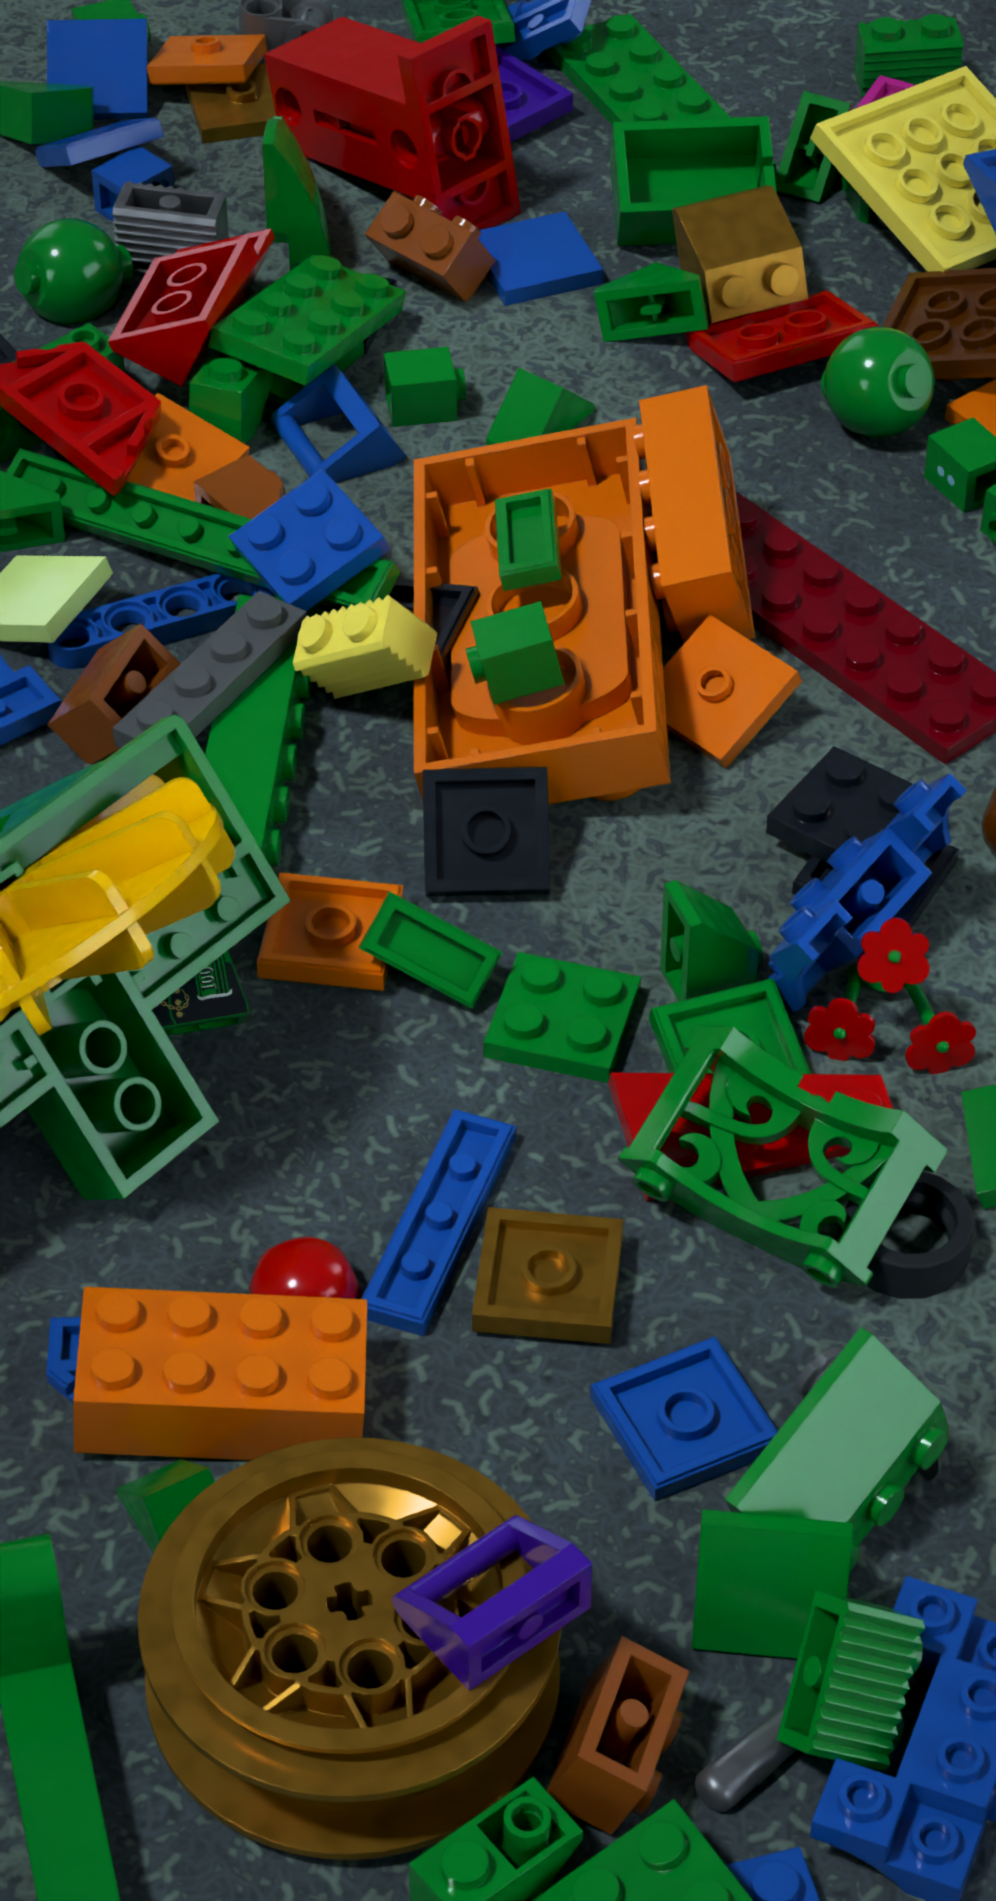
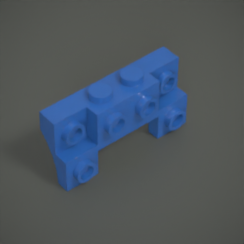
(862, 890)
(935, 1811)

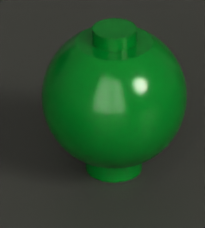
(72, 271)
(878, 382)

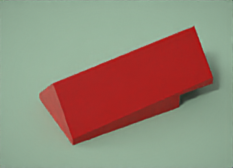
(182, 300)

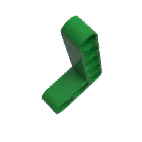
(48, 1732)

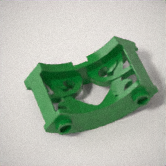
(880, 1141)

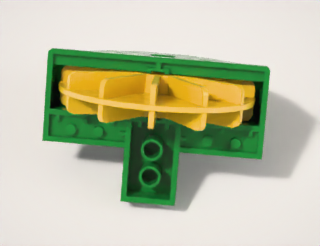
(106, 909)

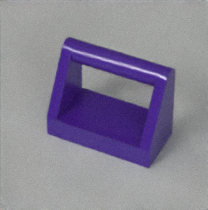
(511, 1619)

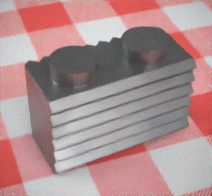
(167, 219)

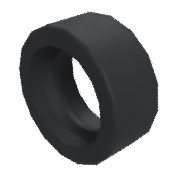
(937, 1270)

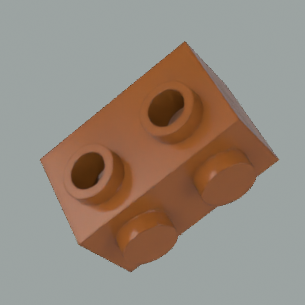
(430, 245)
(108, 690)
(618, 1736)

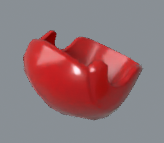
(305, 1268)

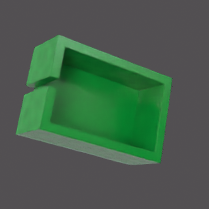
(679, 164)

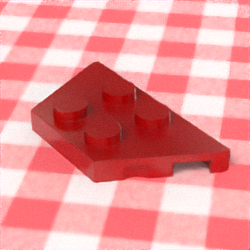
(81, 408)

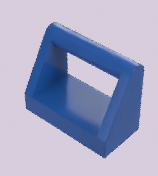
(326, 396)

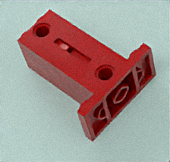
(403, 112)

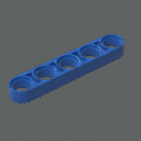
(152, 611)

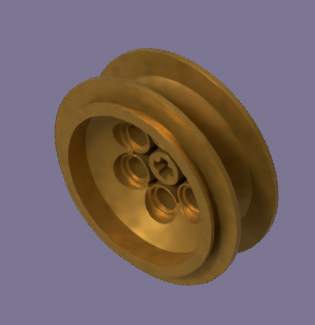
(312, 1753)

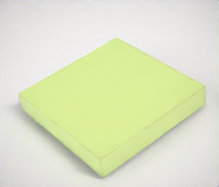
(47, 594)

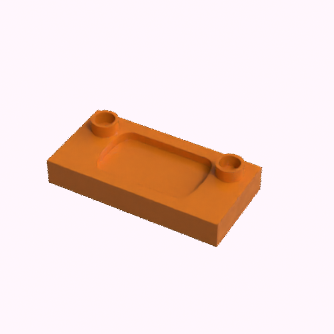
(608, 721)

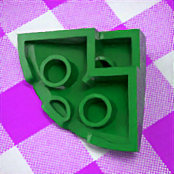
(292, 195)

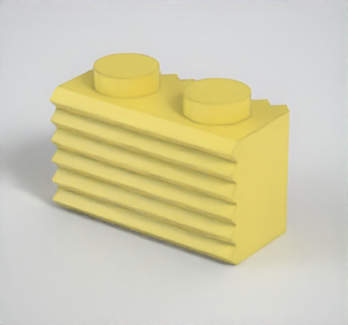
(364, 647)

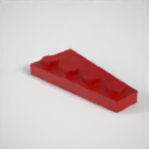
(639, 1092)

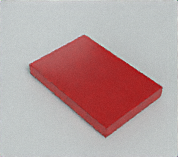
(778, 336)

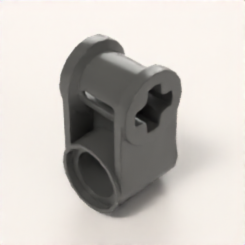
(281, 19)

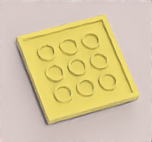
(909, 166)

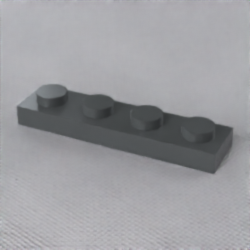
(218, 668)

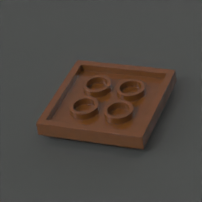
(951, 319)

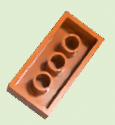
(692, 513)
(216, 1372)

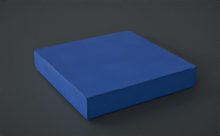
(106, 56)
(99, 142)
(539, 258)
(684, 1417)

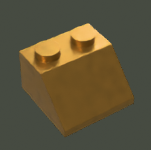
(741, 252)

